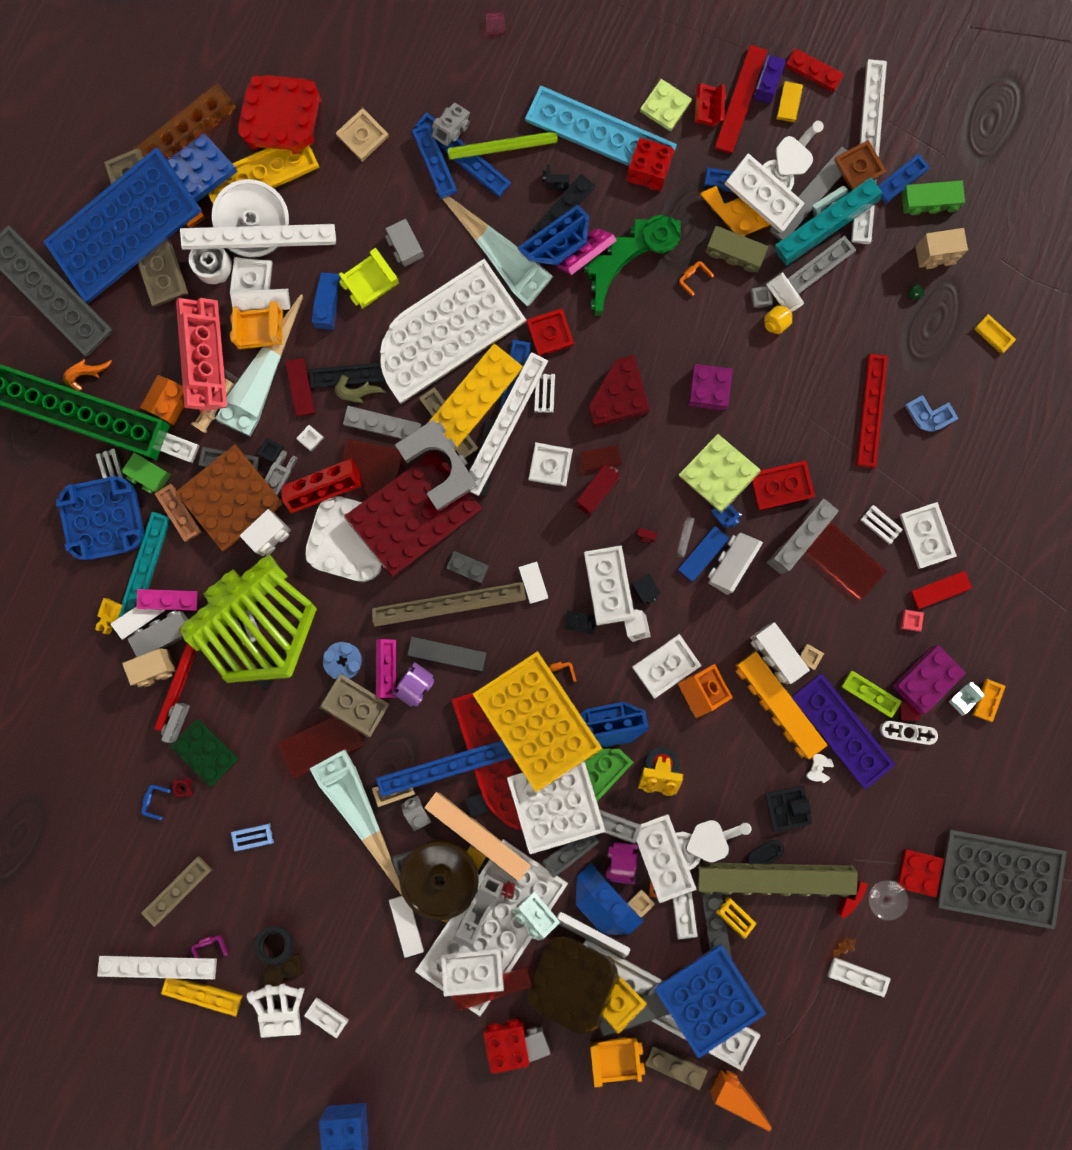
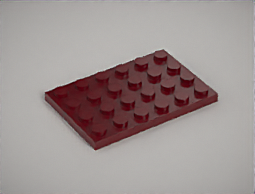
(402, 520)

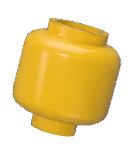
(778, 319)

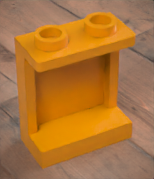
(257, 327)
(616, 1060)

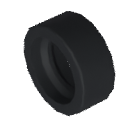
(259, 941)

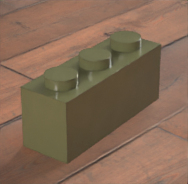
(736, 249)

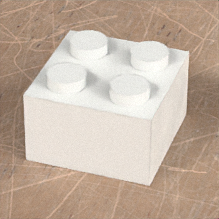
(265, 533)

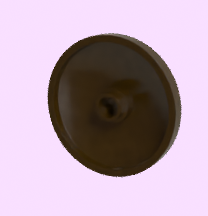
(439, 880)

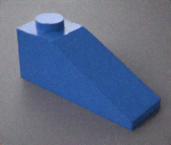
(326, 301)

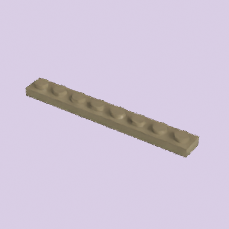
(448, 604)

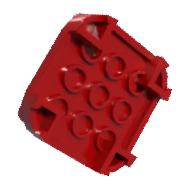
(279, 113)

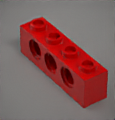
(321, 486)

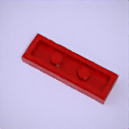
(941, 590)

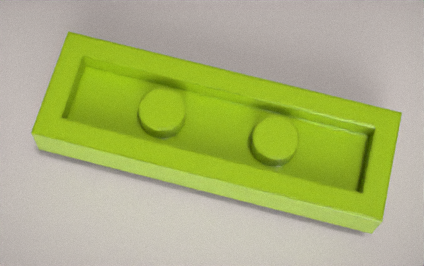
(871, 694)

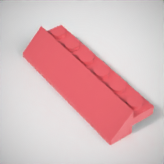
(201, 354)

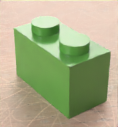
(146, 473)

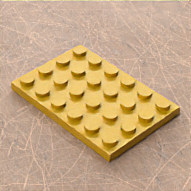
(537, 722)

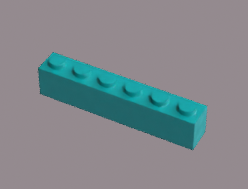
(828, 222)

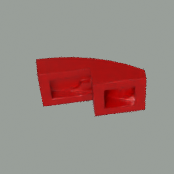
(848, 904)

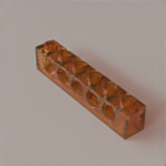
(186, 120)

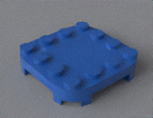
(100, 518)

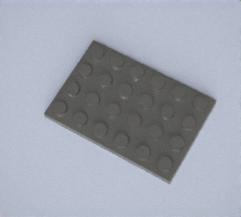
(1001, 879)

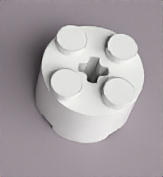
(215, 271)

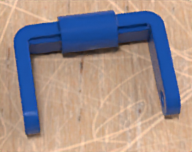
(147, 799)

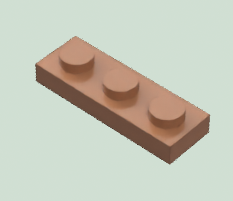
(178, 513)

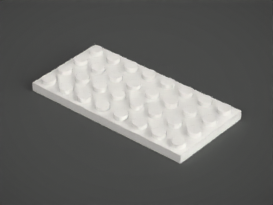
(500, 926)

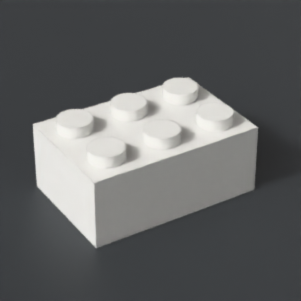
(779, 654)

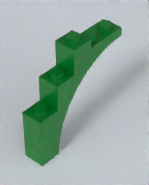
(605, 267)

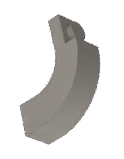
(478, 911)

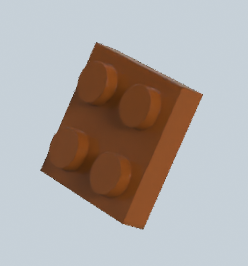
(860, 164)

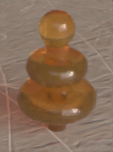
(843, 947)

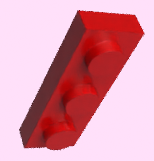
(814, 70)

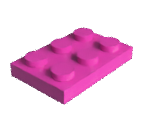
(597, 242)

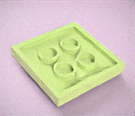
(719, 473)

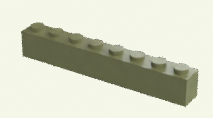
(777, 878)

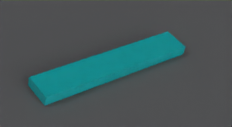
(146, 559)

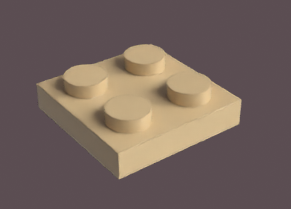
(362, 134)

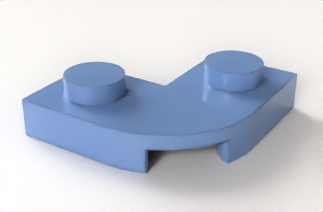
(928, 419)

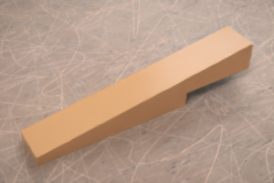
(477, 836)

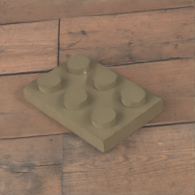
(354, 705)

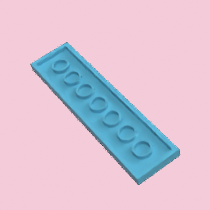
(587, 126)

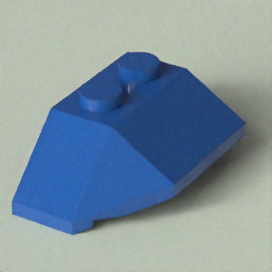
(558, 239)
(615, 723)
(603, 904)

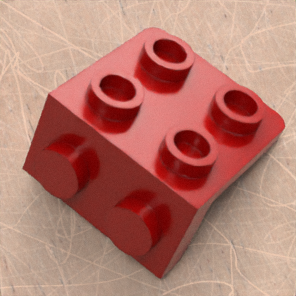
(650, 164)
(506, 1046)

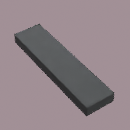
(447, 654)

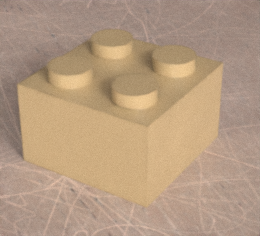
(941, 248)
(150, 667)

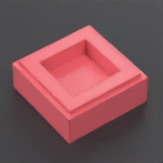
(912, 620)

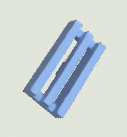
(268, 833)

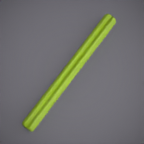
(502, 145)

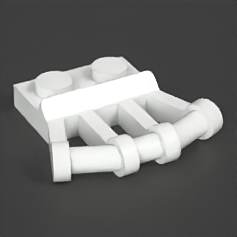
(277, 1021)

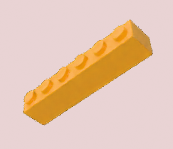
(781, 705)

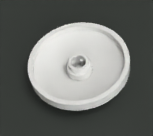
(249, 204)

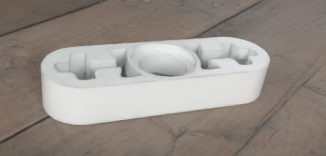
(923, 729)

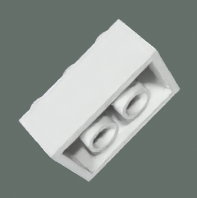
(734, 562)

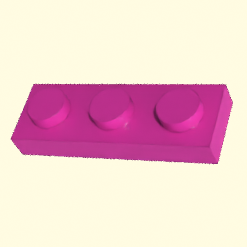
(166, 600)
(385, 668)

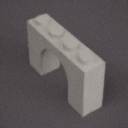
(432, 438)
(814, 523)

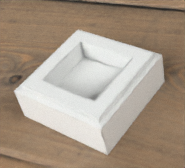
(310, 438)

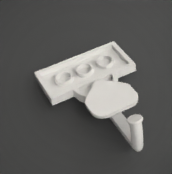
(765, 187)
(667, 855)

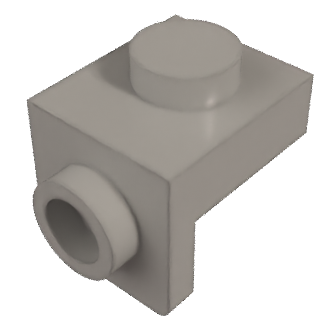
(415, 813)

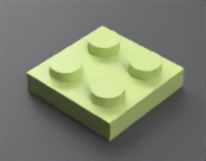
(665, 105)

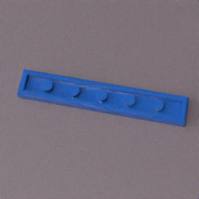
(473, 165)

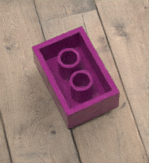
(928, 679)

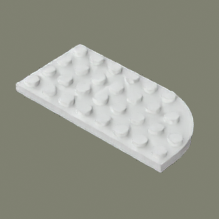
(446, 330)

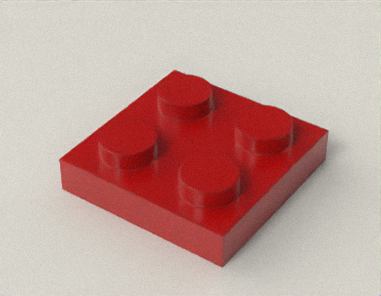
(550, 332)
(920, 872)

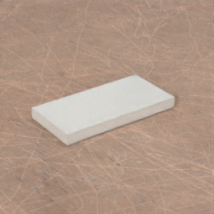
(609, 585)

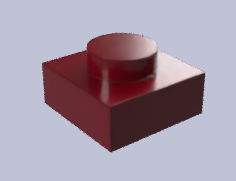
(646, 536)

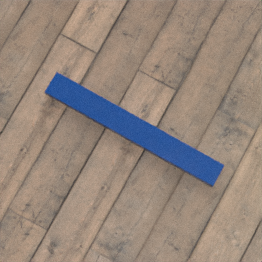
(443, 768)

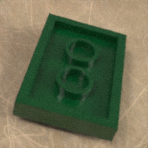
(205, 752)

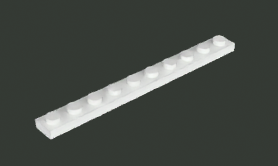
(871, 131)

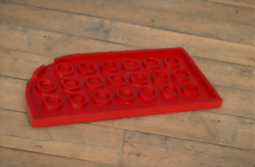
(493, 777)

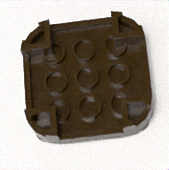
(573, 984)

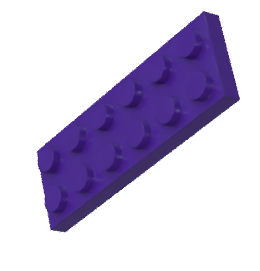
(843, 731)

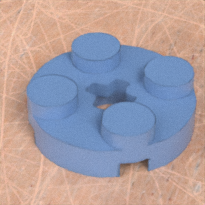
(345, 650)

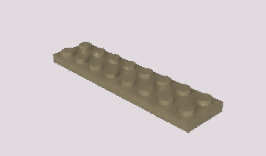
(160, 267)

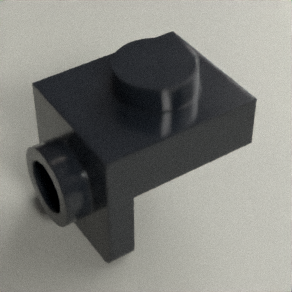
(555, 182)
(580, 622)

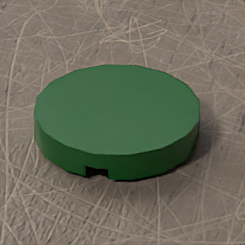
(661, 234)

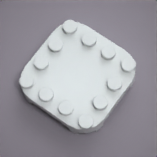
(336, 546)

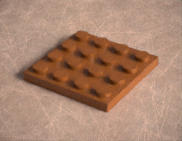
(228, 497)

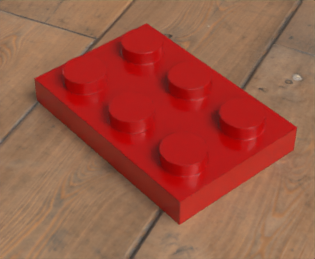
(783, 485)

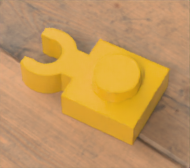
(108, 612)

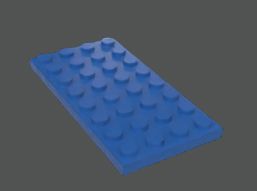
(122, 225)

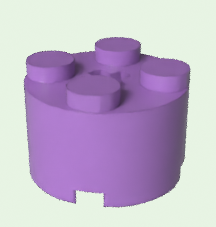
(413, 684)

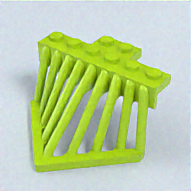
(230, 600)

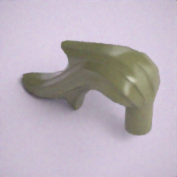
(355, 394)

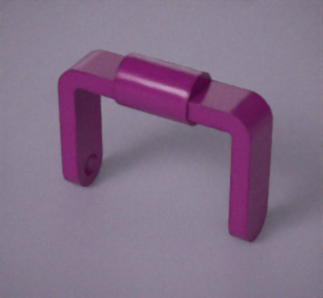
(207, 941)

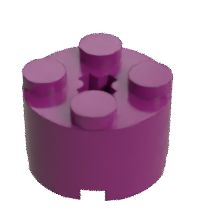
(623, 863)

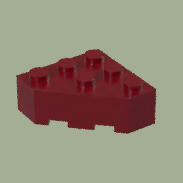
(619, 395)

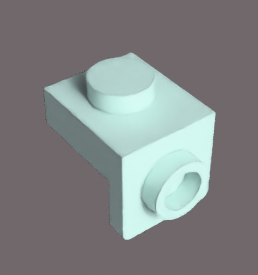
(966, 698)

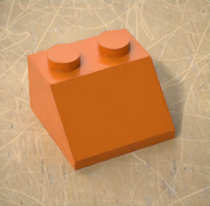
(164, 400)
(705, 691)

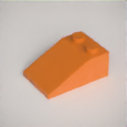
(732, 1096)

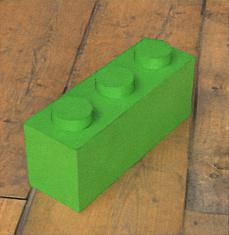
(933, 197)

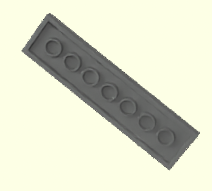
(51, 293)

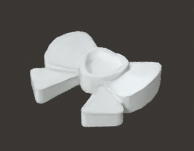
(815, 773)

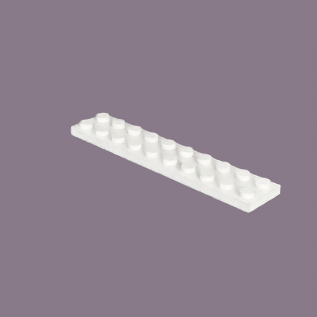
(733, 1051)

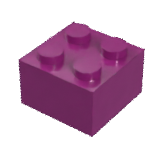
(710, 387)

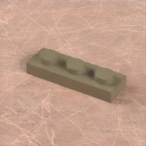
(676, 1067)

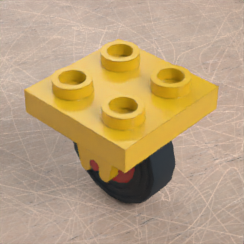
(661, 772)

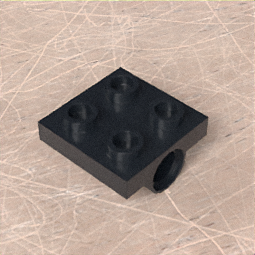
(788, 808)

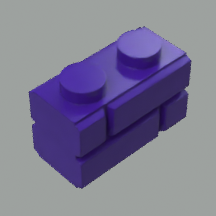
(769, 79)

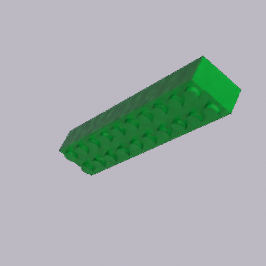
(81, 413)

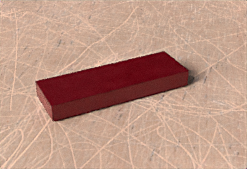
(300, 387)

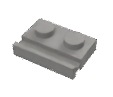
(177, 716)

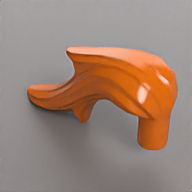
(82, 369)

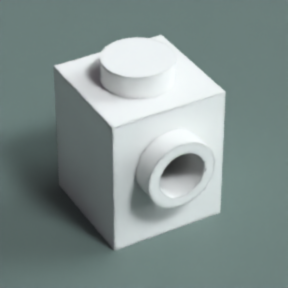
(638, 627)

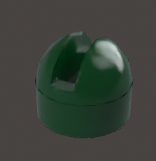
(916, 292)

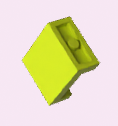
(369, 279)

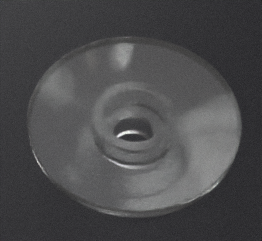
(894, 907)

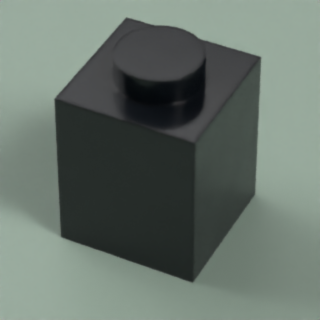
(646, 589)

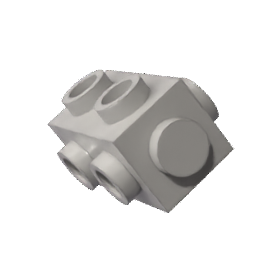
(450, 124)

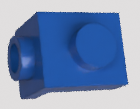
(728, 517)

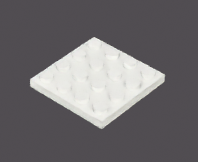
(559, 811)

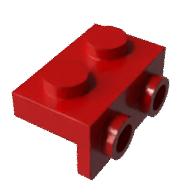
(710, 104)

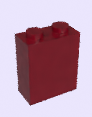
(598, 490)

